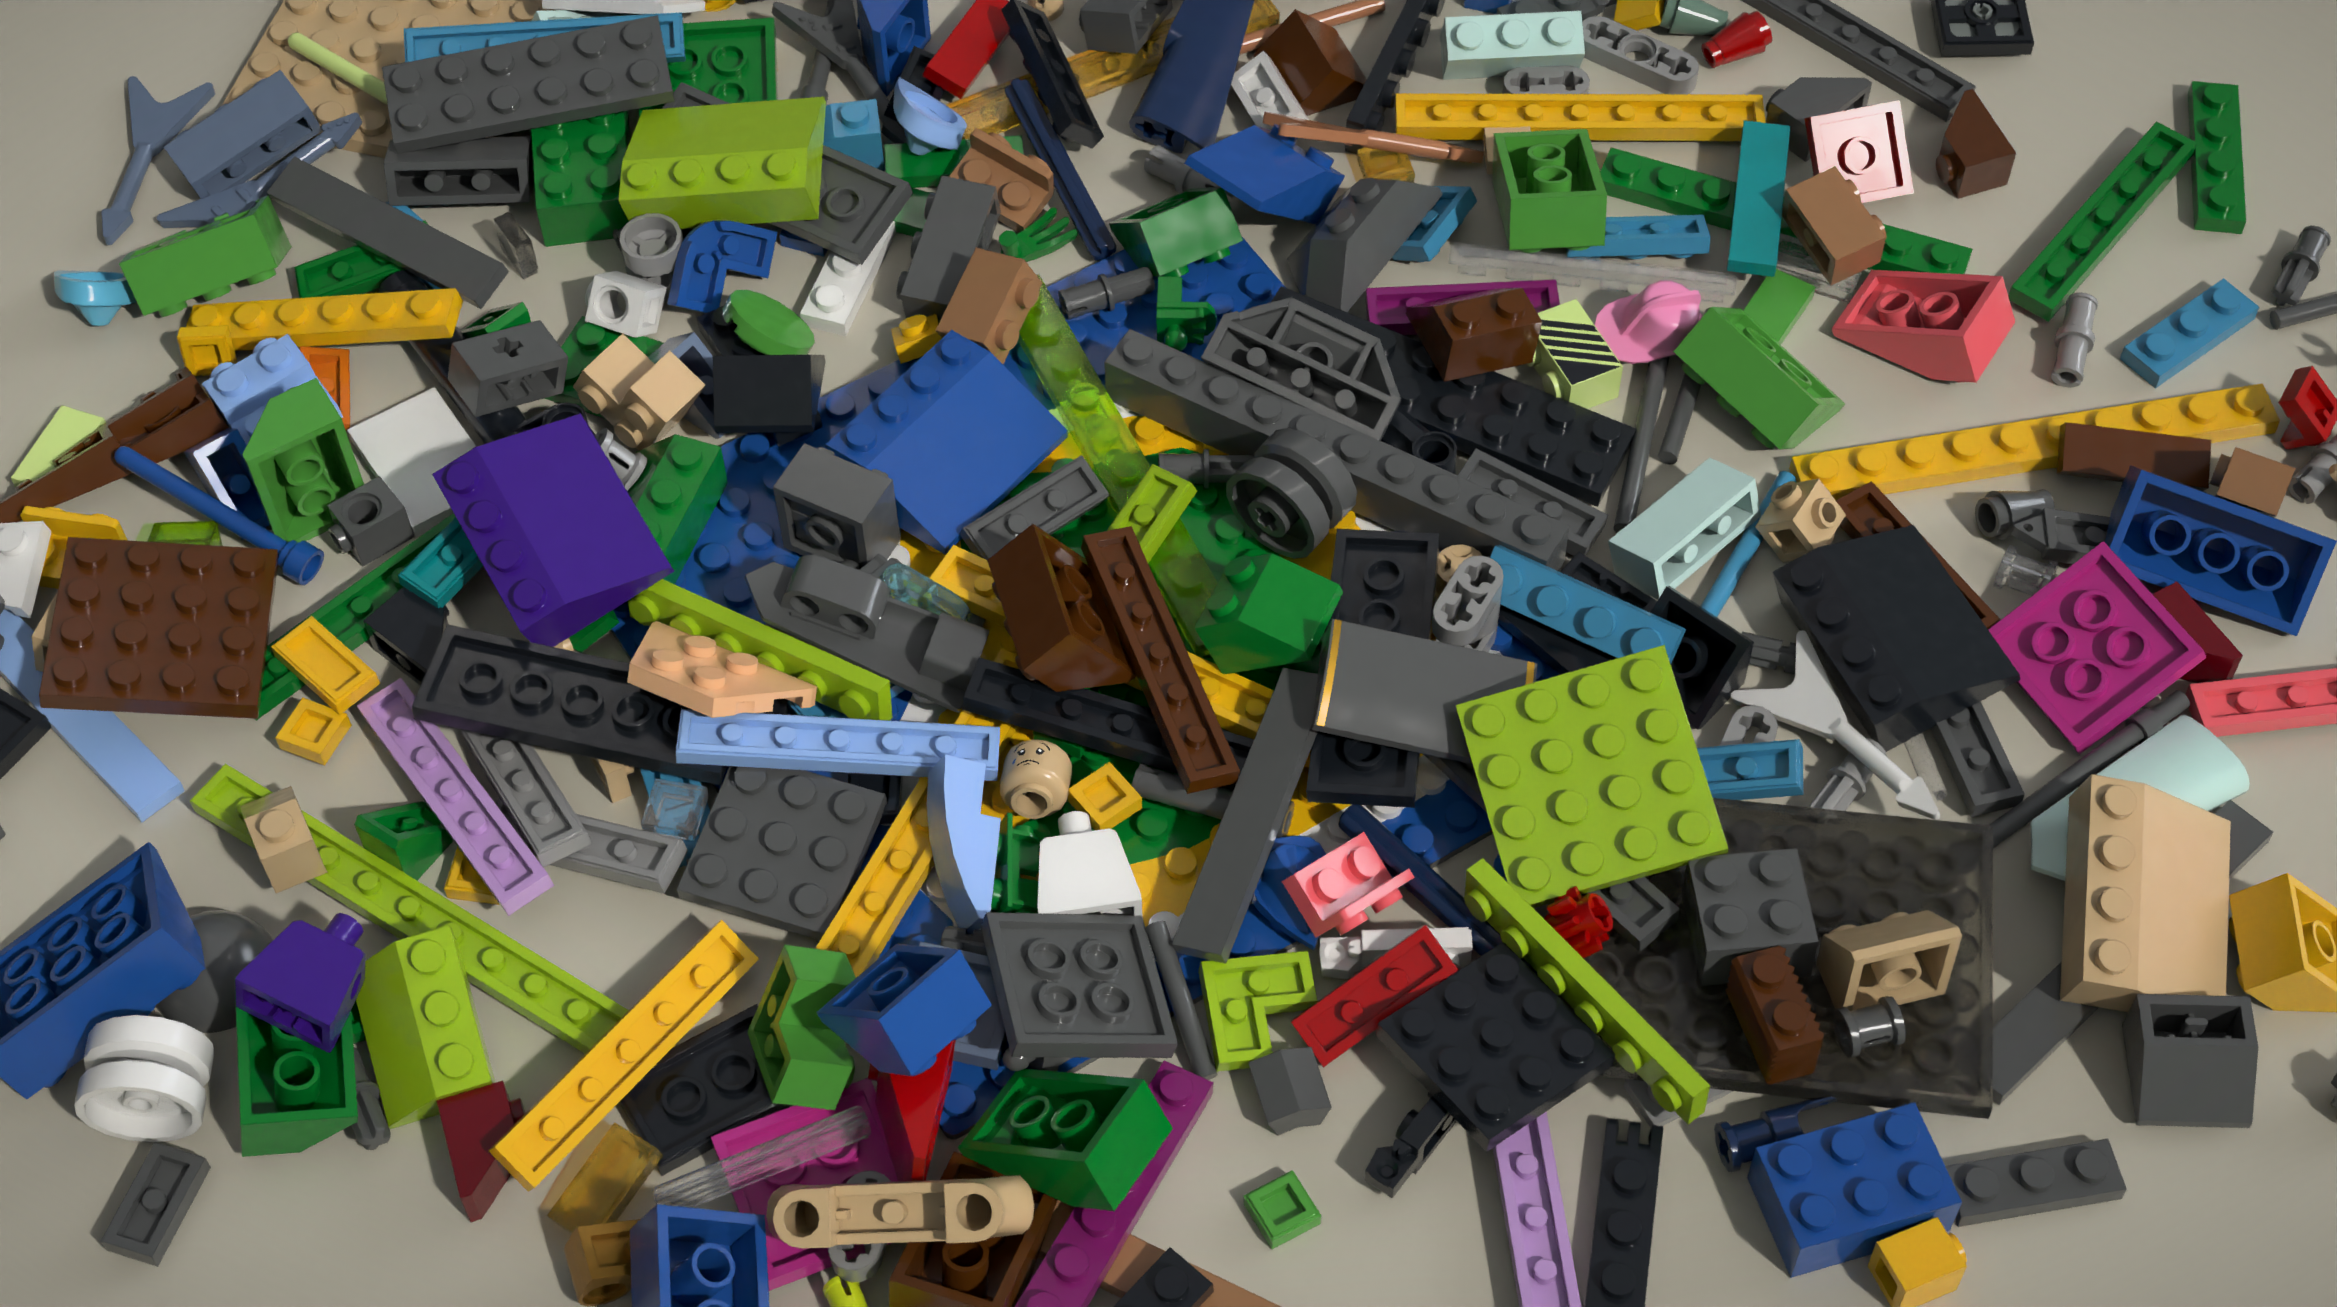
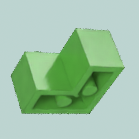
(794, 1048)

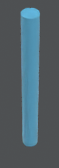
(1741, 555)

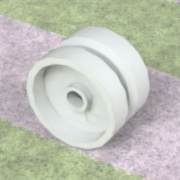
(144, 1078)

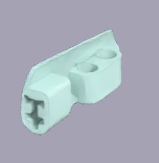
(2178, 760)

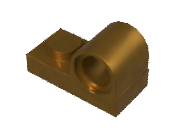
(600, 1261)

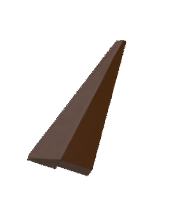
(155, 428)

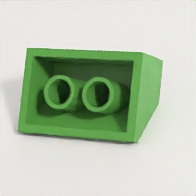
(1756, 378)
(301, 461)

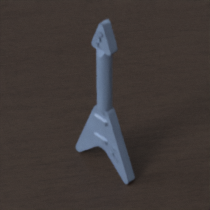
(152, 128)
(243, 196)

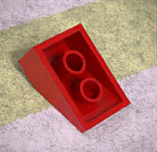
(912, 1113)

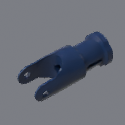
(1738, 1141)

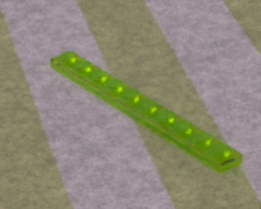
(1112, 454)

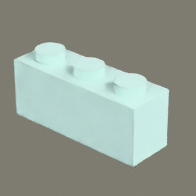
(1498, 43)
(1685, 527)

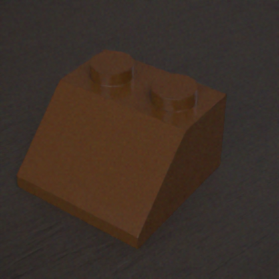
(1477, 331)

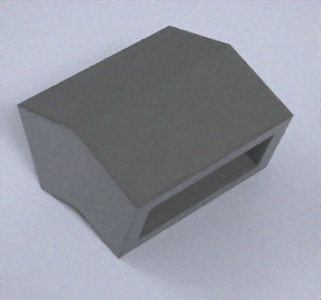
(1290, 1089)

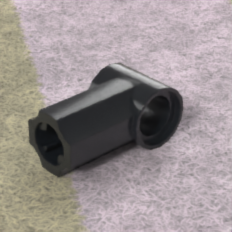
(1412, 437)

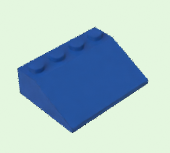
(951, 438)
(91, 960)

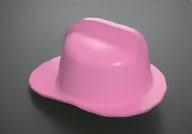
(1649, 322)

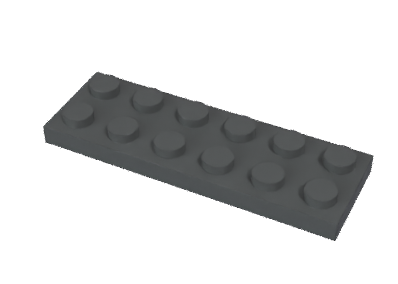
(527, 84)
(854, 197)

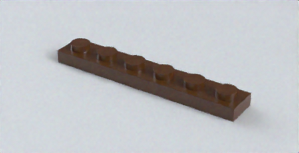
(1160, 660)

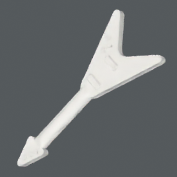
(1814, 707)

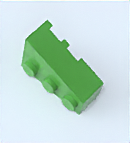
(207, 259)

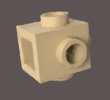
(1800, 519)

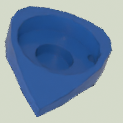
(1272, 898)

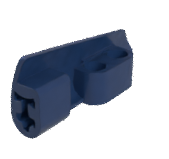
(1193, 75)

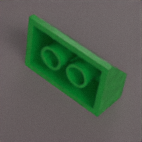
(679, 494)
(291, 1088)

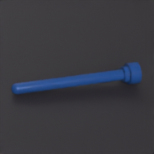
(298, 559)

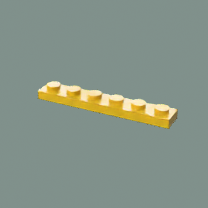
(336, 318)
(623, 1056)

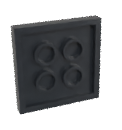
(1495, 1046)

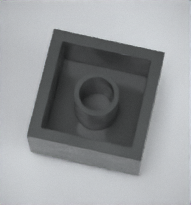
(1748, 906)

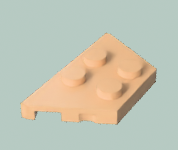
(710, 677)

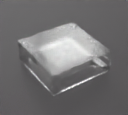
(675, 809)

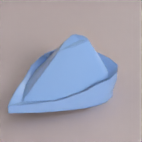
(926, 120)

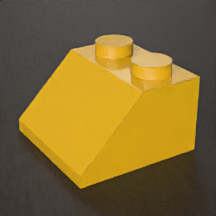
(2286, 945)

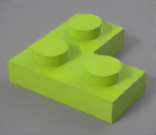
(1242, 995)

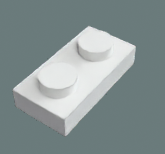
(1265, 90)

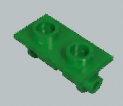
(1015, 856)

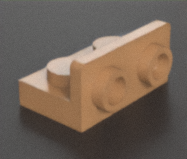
(1021, 181)

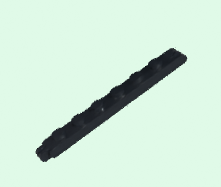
(1624, 1218)

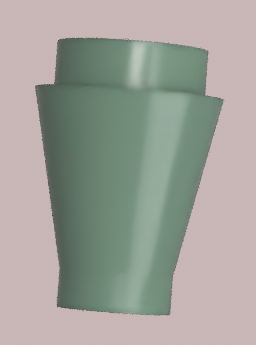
(1692, 17)

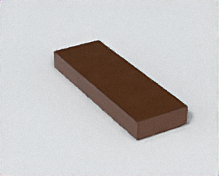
(2109, 452)

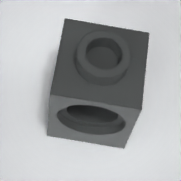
(369, 522)

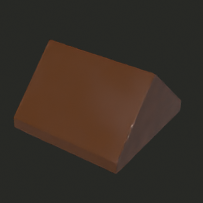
(1314, 63)

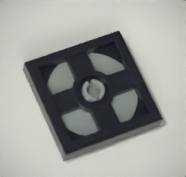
(1982, 27)

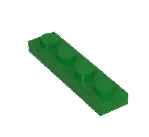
(2217, 158)

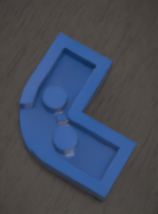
(709, 254)

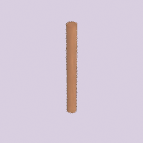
(1331, 17)

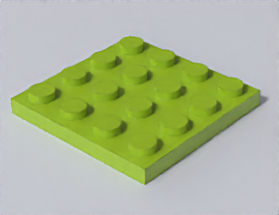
(1592, 777)

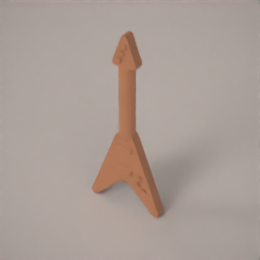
(1371, 139)

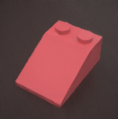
(1929, 321)

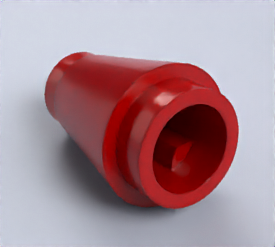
(1738, 40)

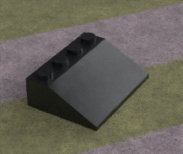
(1893, 632)

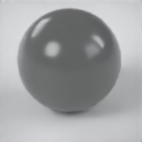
(228, 947)

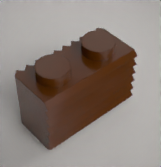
(1774, 1014)

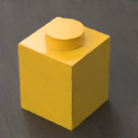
(1918, 1264)

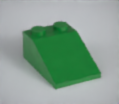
(1070, 1135)

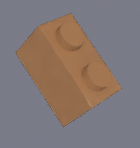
(1834, 225)
(991, 301)
(2252, 481)

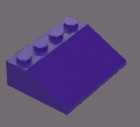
(553, 527)

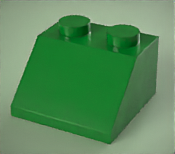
(1179, 231)
(1266, 613)

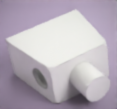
(1085, 871)

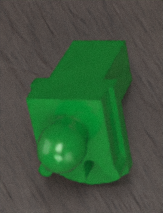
(1181, 321)

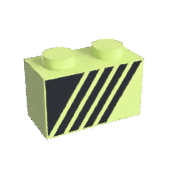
(1575, 357)

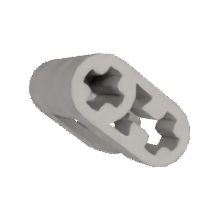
(1470, 605)

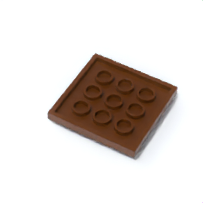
(160, 628)

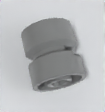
(651, 248)

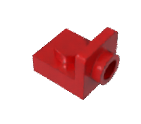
(2309, 407)

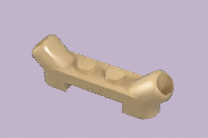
(900, 1211)

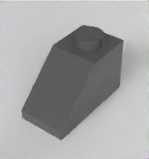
(1812, 98)

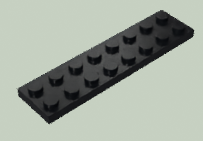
(1501, 416)

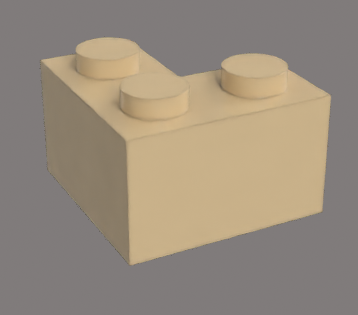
(636, 394)

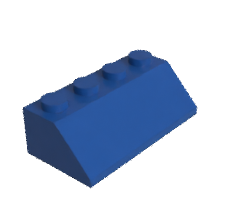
(2217, 550)

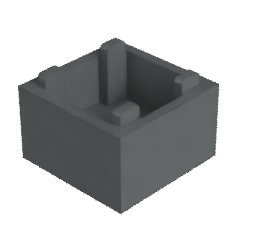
(836, 508)

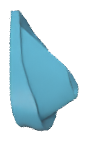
(94, 293)

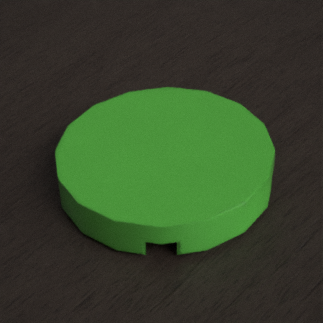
(767, 324)

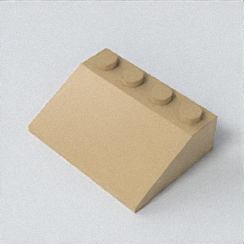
(2142, 896)

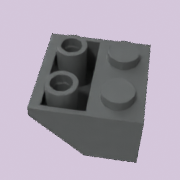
(2191, 1060)

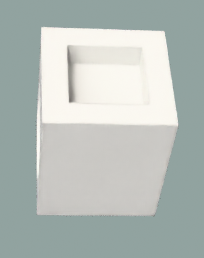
(642, 299)

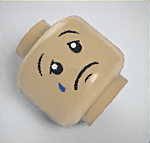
(1036, 778)

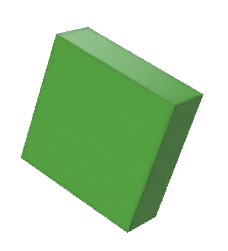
(1282, 1209)

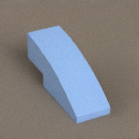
(962, 838)

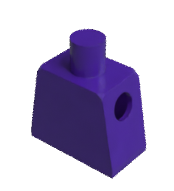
(306, 980)

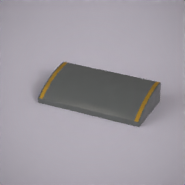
(1405, 688)

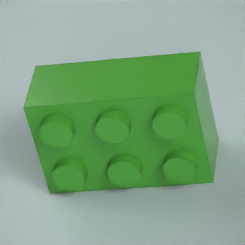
(1549, 190)

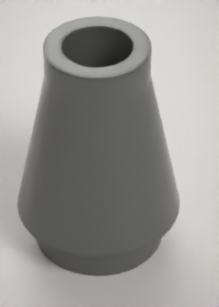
(2003, 509)

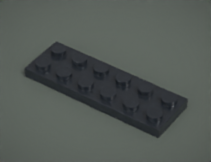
(1391, 587)
(552, 702)

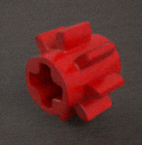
(1581, 920)

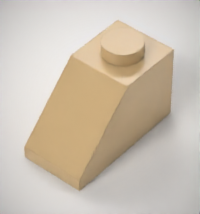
(283, 839)

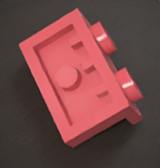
(1342, 885)

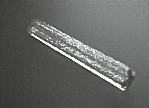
(764, 1160)

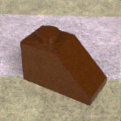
(1974, 150)

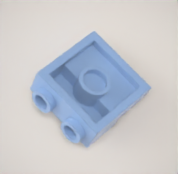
(245, 388)

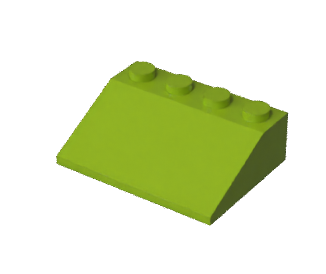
(726, 162)

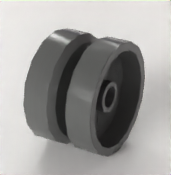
(1291, 493)

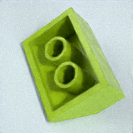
(421, 1026)

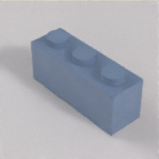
(243, 136)

